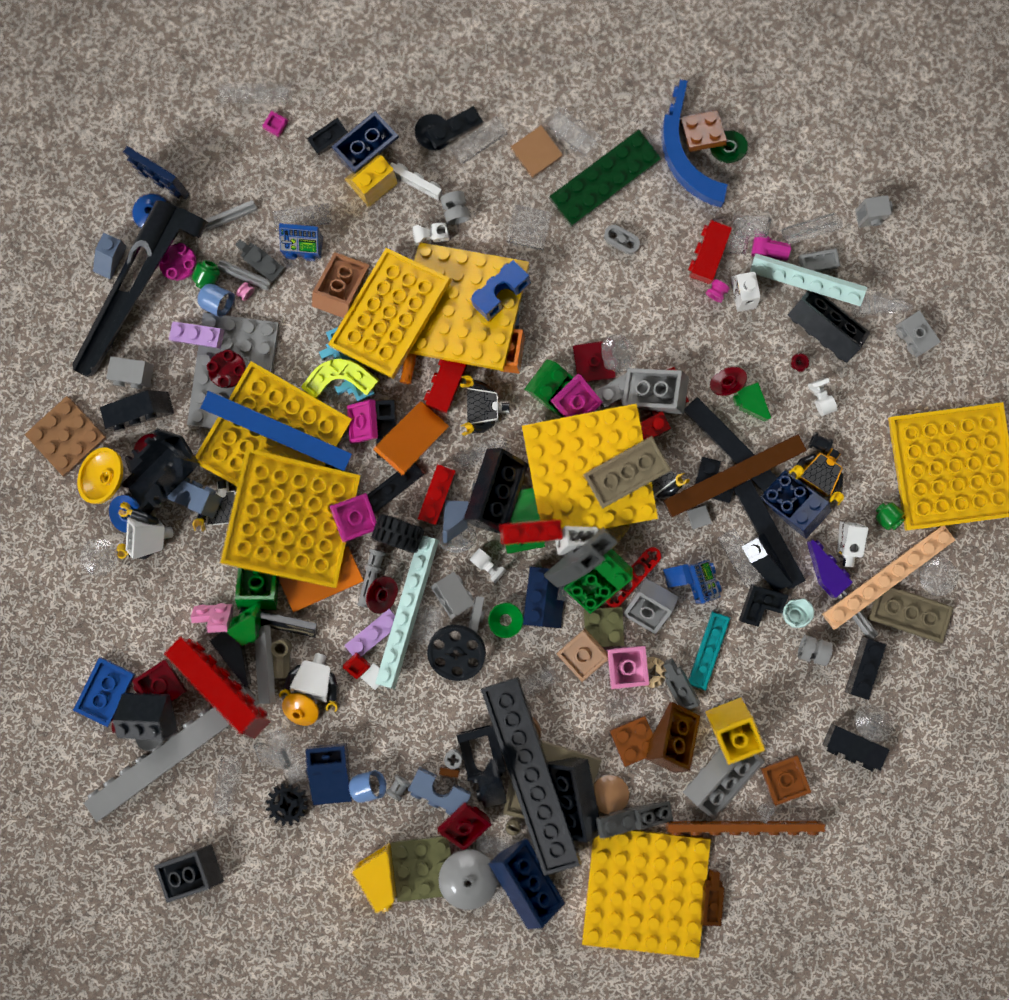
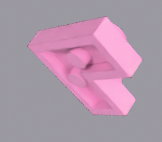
(217, 616)

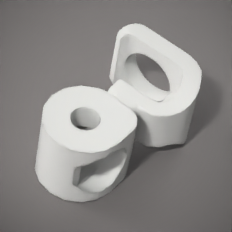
(437, 232)
(825, 403)
(483, 562)

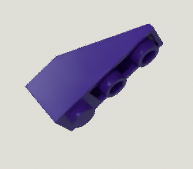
(828, 574)

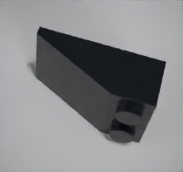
(189, 873)

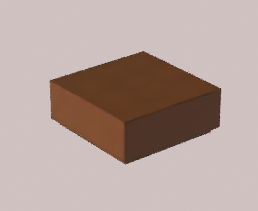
(445, 771)

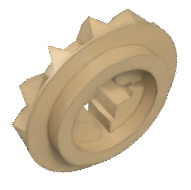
(656, 680)

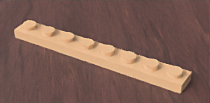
(888, 577)

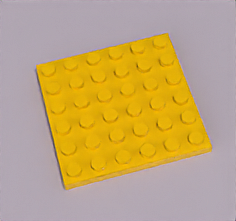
(456, 328)
(275, 398)
(573, 445)
(952, 465)
(285, 518)
(646, 893)

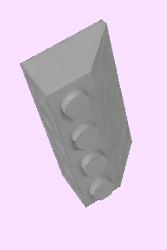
(720, 782)

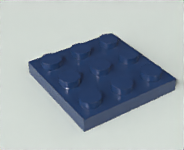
(159, 175)

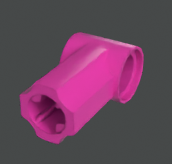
(771, 248)

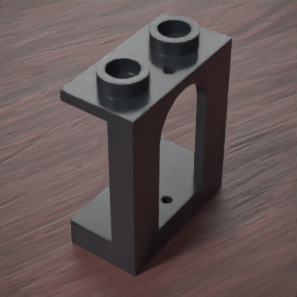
(463, 739)

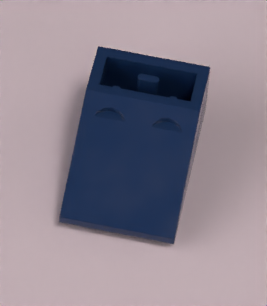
(796, 504)
(328, 773)

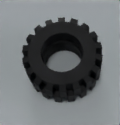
(398, 533)

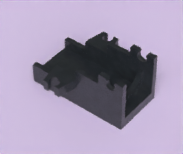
(158, 469)

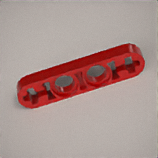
(637, 579)

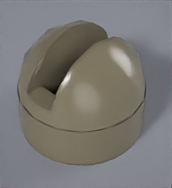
(514, 823)

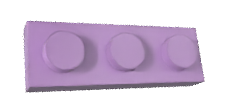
(196, 335)
(371, 634)

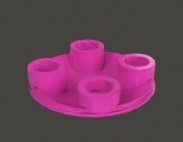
(178, 262)

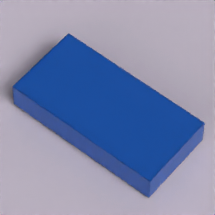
(678, 576)

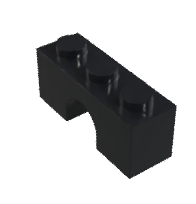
(386, 419)

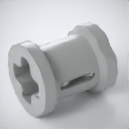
(448, 762)
(403, 784)

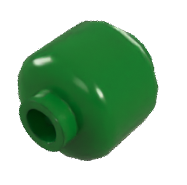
(205, 273)
(889, 516)

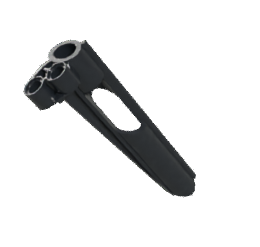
(156, 237)

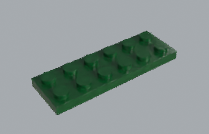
(605, 178)

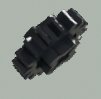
(286, 796)

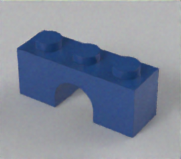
(511, 278)

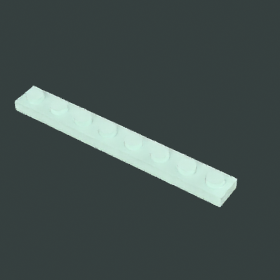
(406, 613)

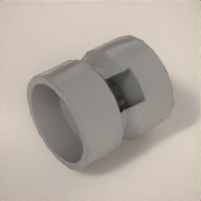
(455, 210)
(810, 646)

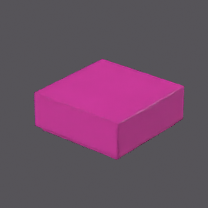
(275, 124)

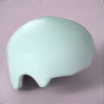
(798, 613)

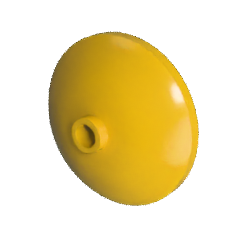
(100, 475)

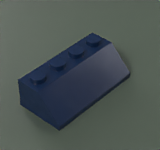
(525, 884)

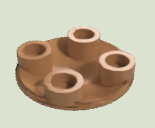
(611, 793)

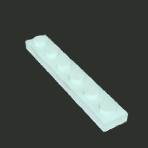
(808, 279)

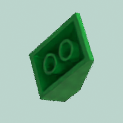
(525, 511)
(256, 587)

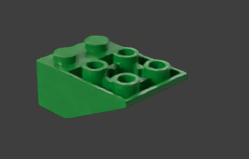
(548, 383)
(600, 582)

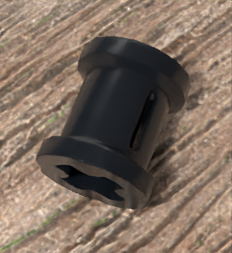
(820, 443)

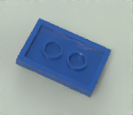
(103, 691)

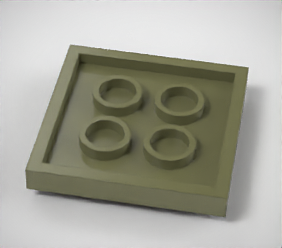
(418, 867)

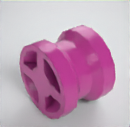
(717, 290)

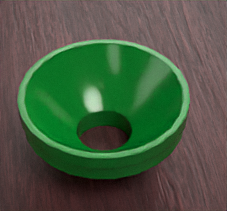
(505, 631)

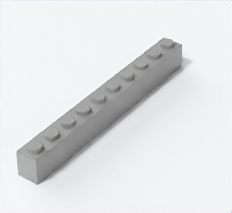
(158, 762)

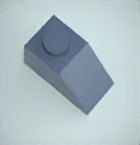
(108, 255)
(453, 519)

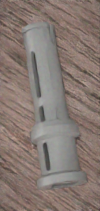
(373, 568)

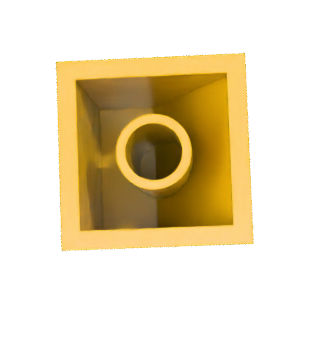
(373, 180)
(735, 730)
(377, 879)

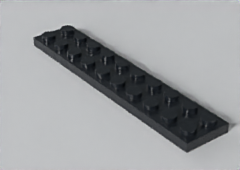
(531, 776)

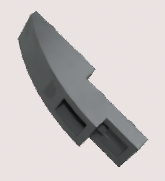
(579, 563)
(634, 818)

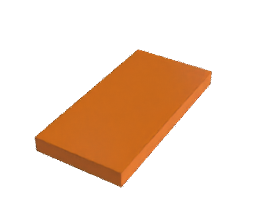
(411, 437)
(303, 594)

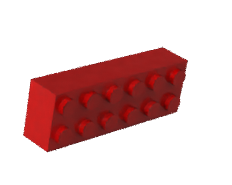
(218, 687)

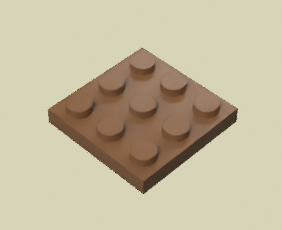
(65, 436)

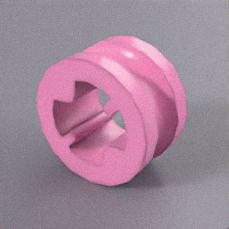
(245, 291)

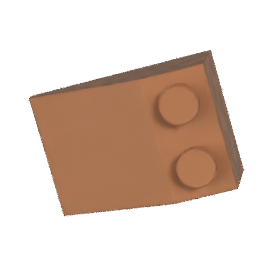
(339, 285)

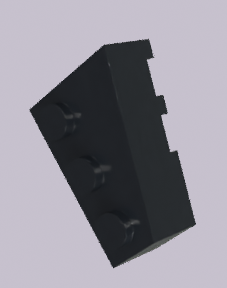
(136, 409)

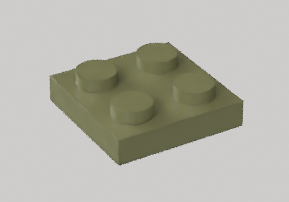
(605, 626)

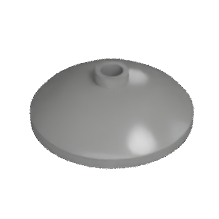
(470, 866)

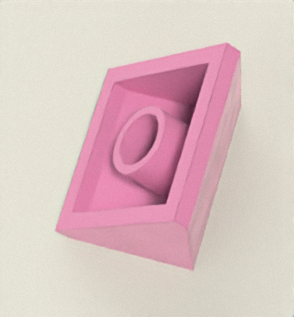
(628, 667)

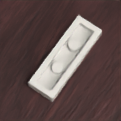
(417, 181)

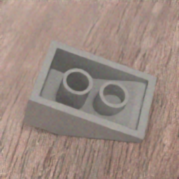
(656, 390)

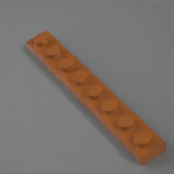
(753, 827)

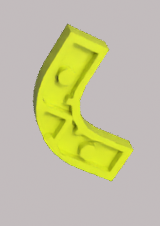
(339, 369)

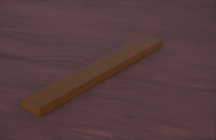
(734, 476)

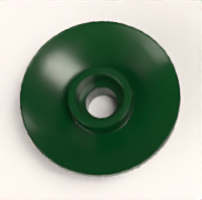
(736, 143)

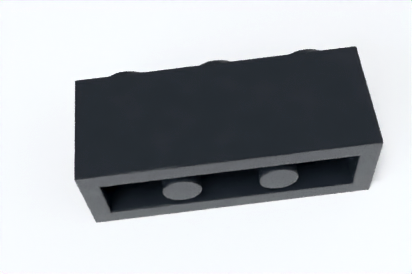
(865, 668)
(855, 748)

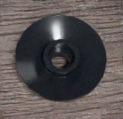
(422, 125)

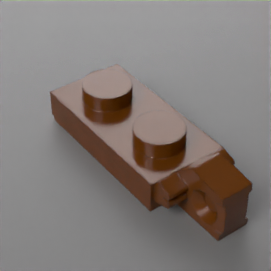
(712, 899)

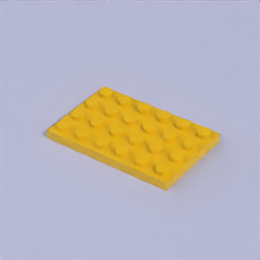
(389, 313)

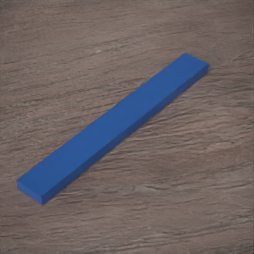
(276, 430)

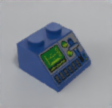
(300, 241)
(704, 585)

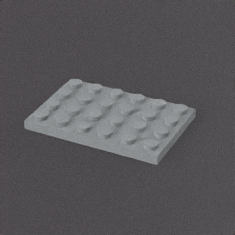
(249, 338)

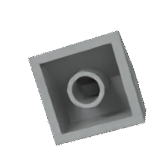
(650, 605)

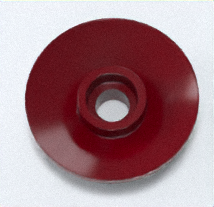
(728, 381)
(381, 594)

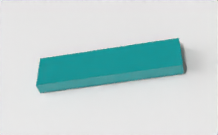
(708, 650)

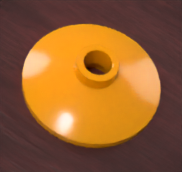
(300, 709)

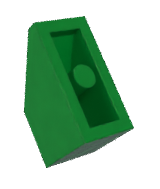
(752, 402)
(246, 625)

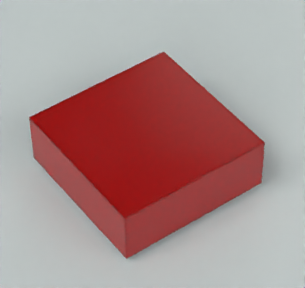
(356, 666)

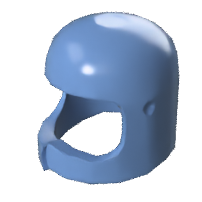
(210, 298)
(360, 787)

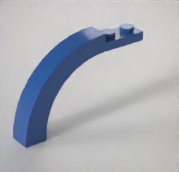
(681, 168)

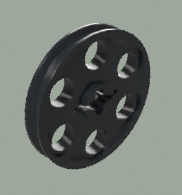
(450, 657)

